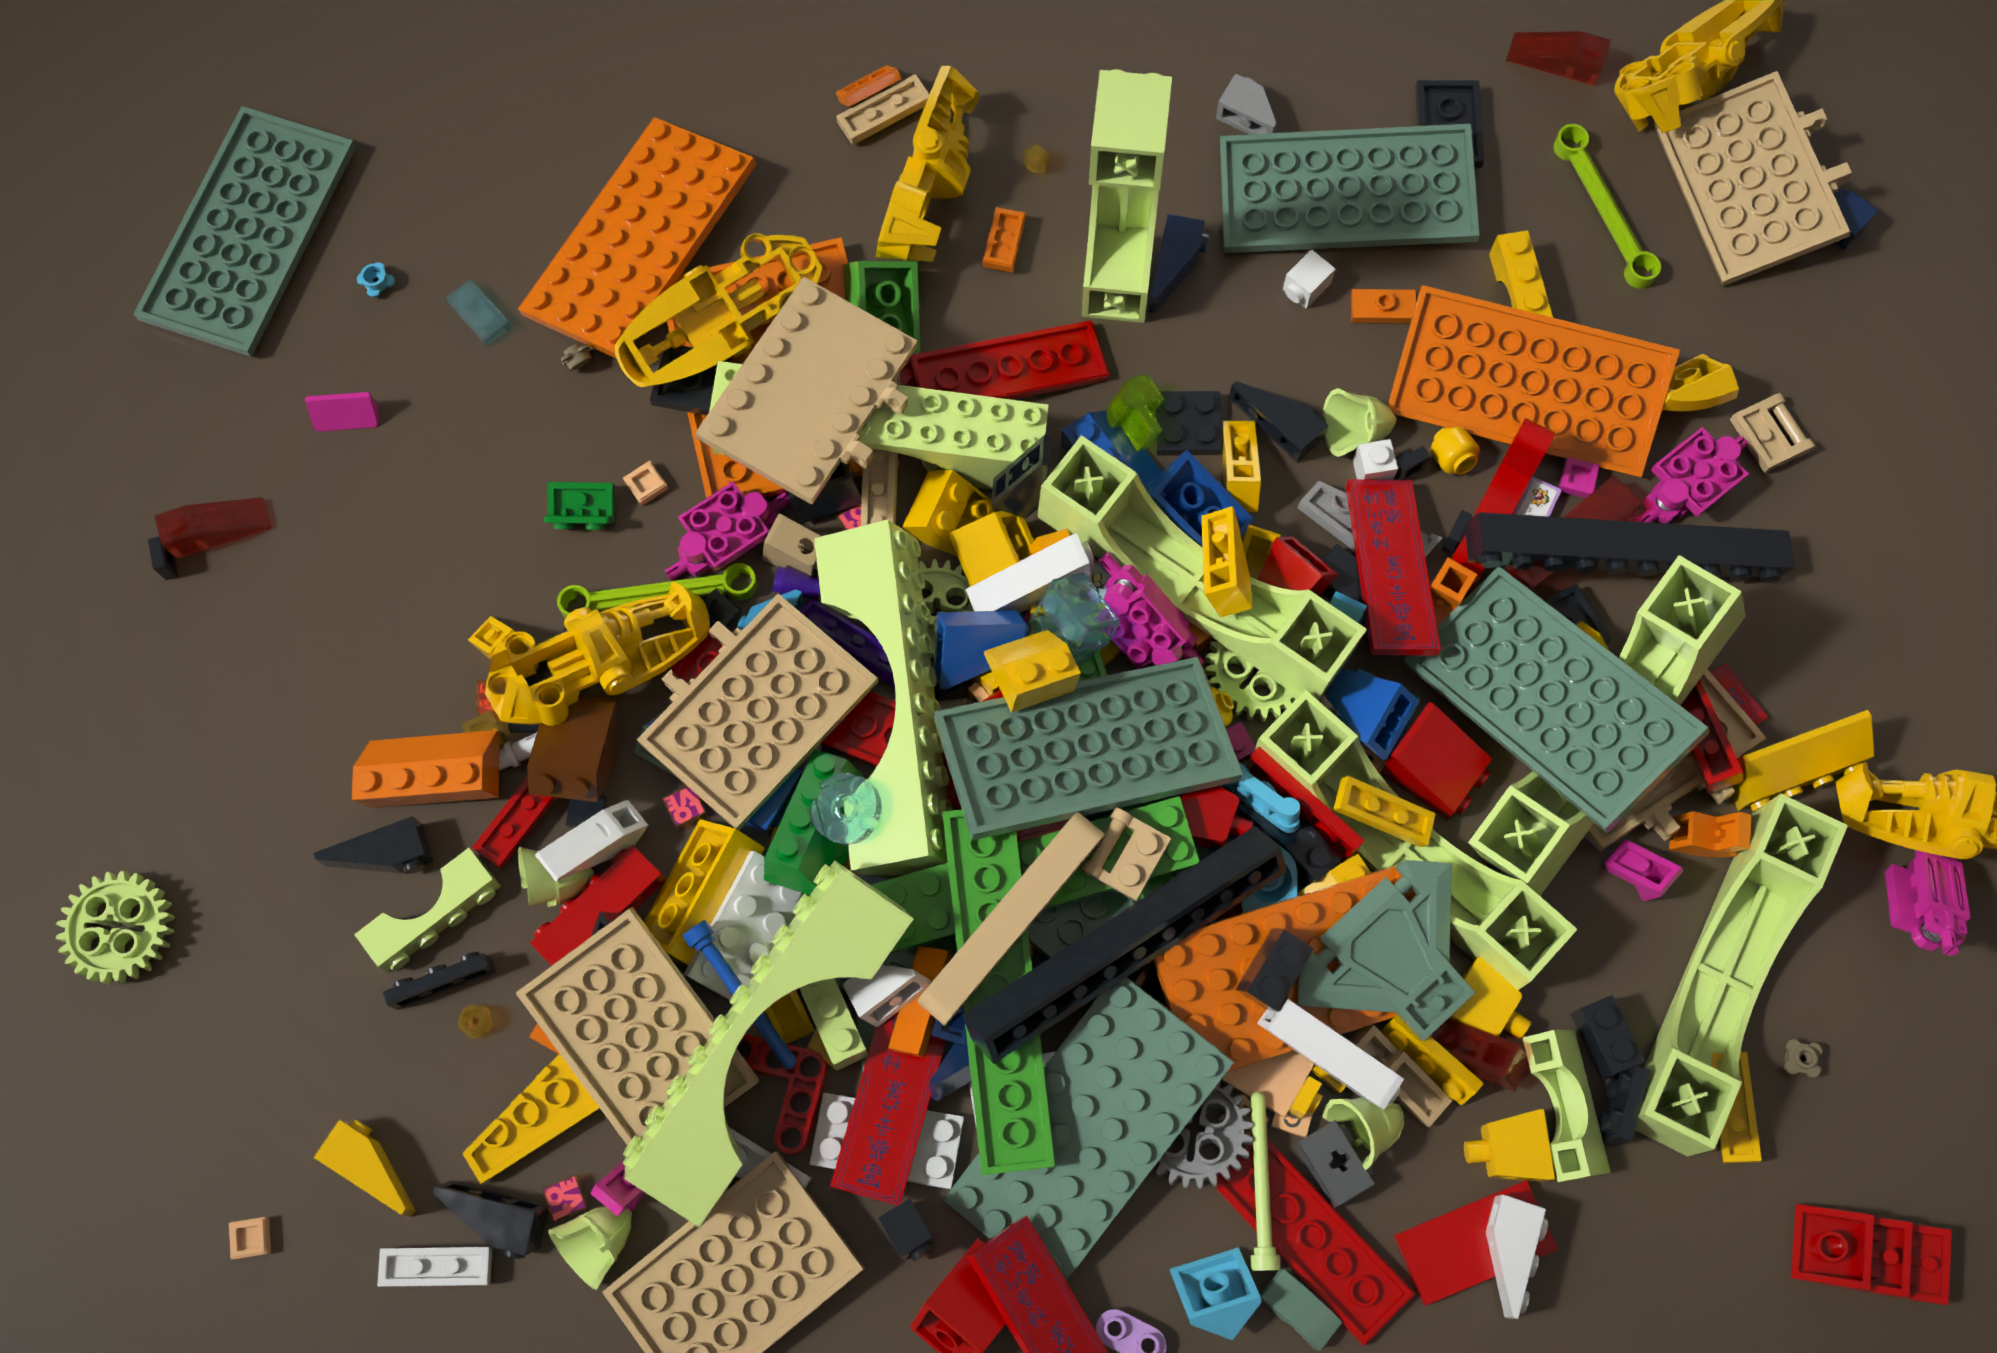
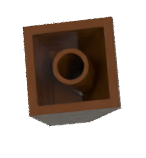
(577, 754)

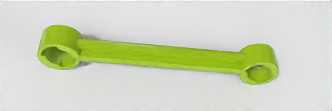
(1606, 206)
(700, 586)

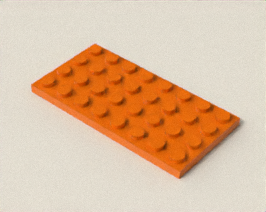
(637, 234)
(1500, 364)
(1209, 964)

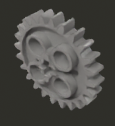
(1227, 1136)

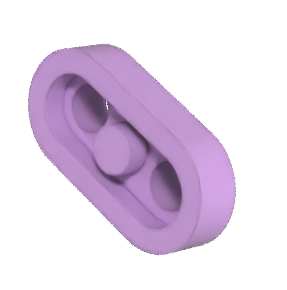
(1131, 1335)

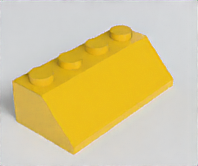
(1804, 761)
(697, 885)

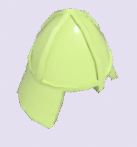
(1355, 421)
(542, 886)
(1373, 1126)
(592, 1242)

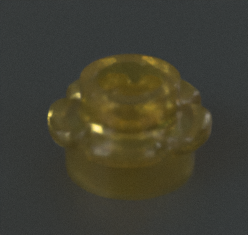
(1036, 158)
(466, 1017)

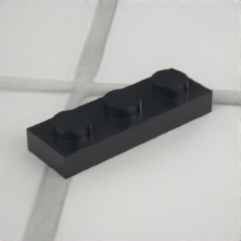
(438, 980)

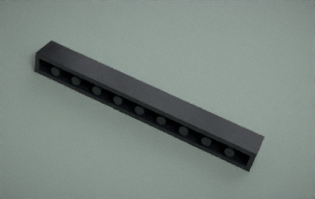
(1626, 546)
(1123, 944)

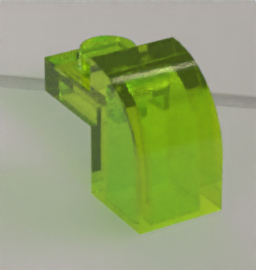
(1133, 410)

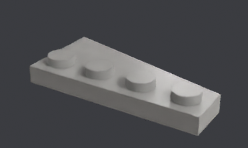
(1331, 511)

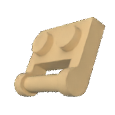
(1765, 437)
(1137, 859)

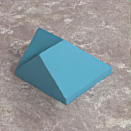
(1217, 1292)

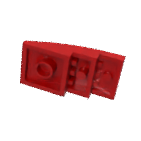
(1871, 1254)

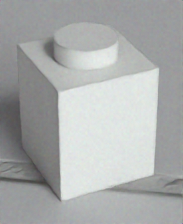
(1308, 279)
(1375, 461)

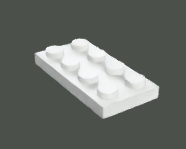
(745, 925)
(934, 1155)

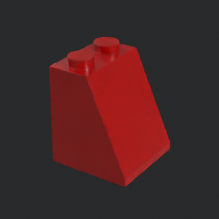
(1438, 763)
(959, 1312)

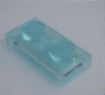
(478, 312)

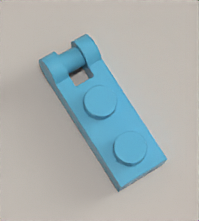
(1264, 800)

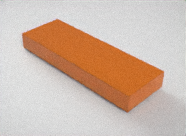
(913, 1021)

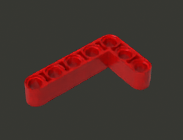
(1510, 481)
(796, 1086)

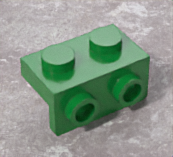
(580, 503)

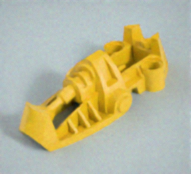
(1694, 61)
(933, 172)
(710, 315)
(594, 649)
(1953, 815)

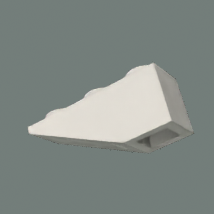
(593, 841)
(1512, 1242)

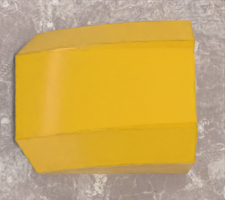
(1700, 385)

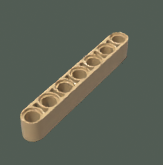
(1010, 918)

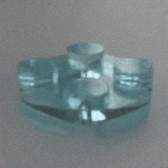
(865, 814)

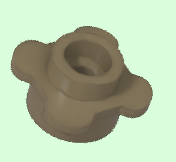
(576, 356)
(1793, 1063)

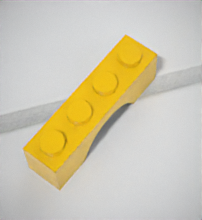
(1518, 269)

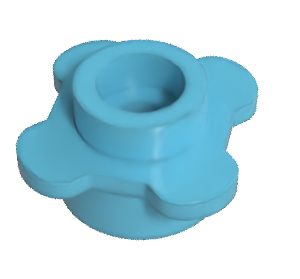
(372, 272)

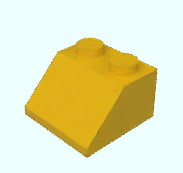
(1033, 669)

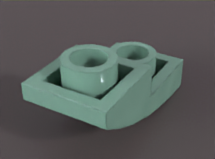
(1300, 1309)

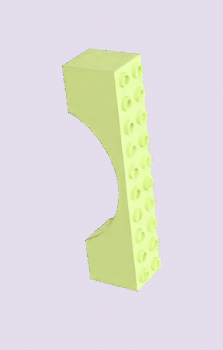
(1125, 192)
(947, 428)
(877, 579)
(1285, 633)
(1671, 647)
(1489, 911)
(1745, 930)
(687, 1146)

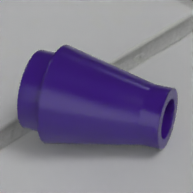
(791, 579)

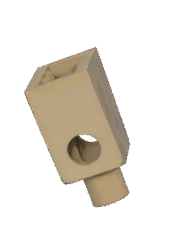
(787, 544)

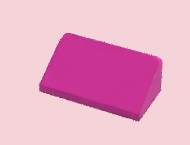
(343, 411)

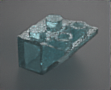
(1076, 615)

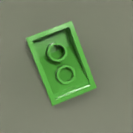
(886, 292)

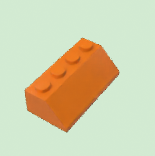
(428, 769)

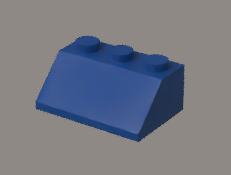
(1114, 441)
(1188, 492)

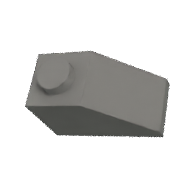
(1246, 107)

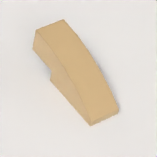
(1417, 1091)

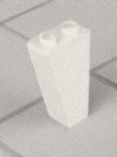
(1028, 580)
(1333, 1053)

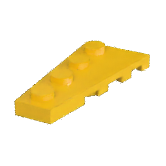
(533, 1118)

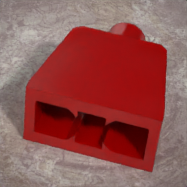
(1295, 567)
(1213, 816)

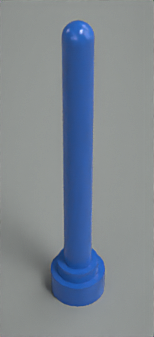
(702, 940)

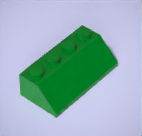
(798, 847)

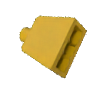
(1492, 1003)
(1514, 1148)

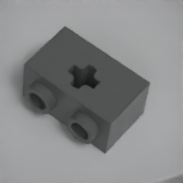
(1334, 1183)

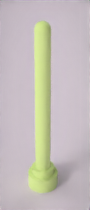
(1265, 1255)

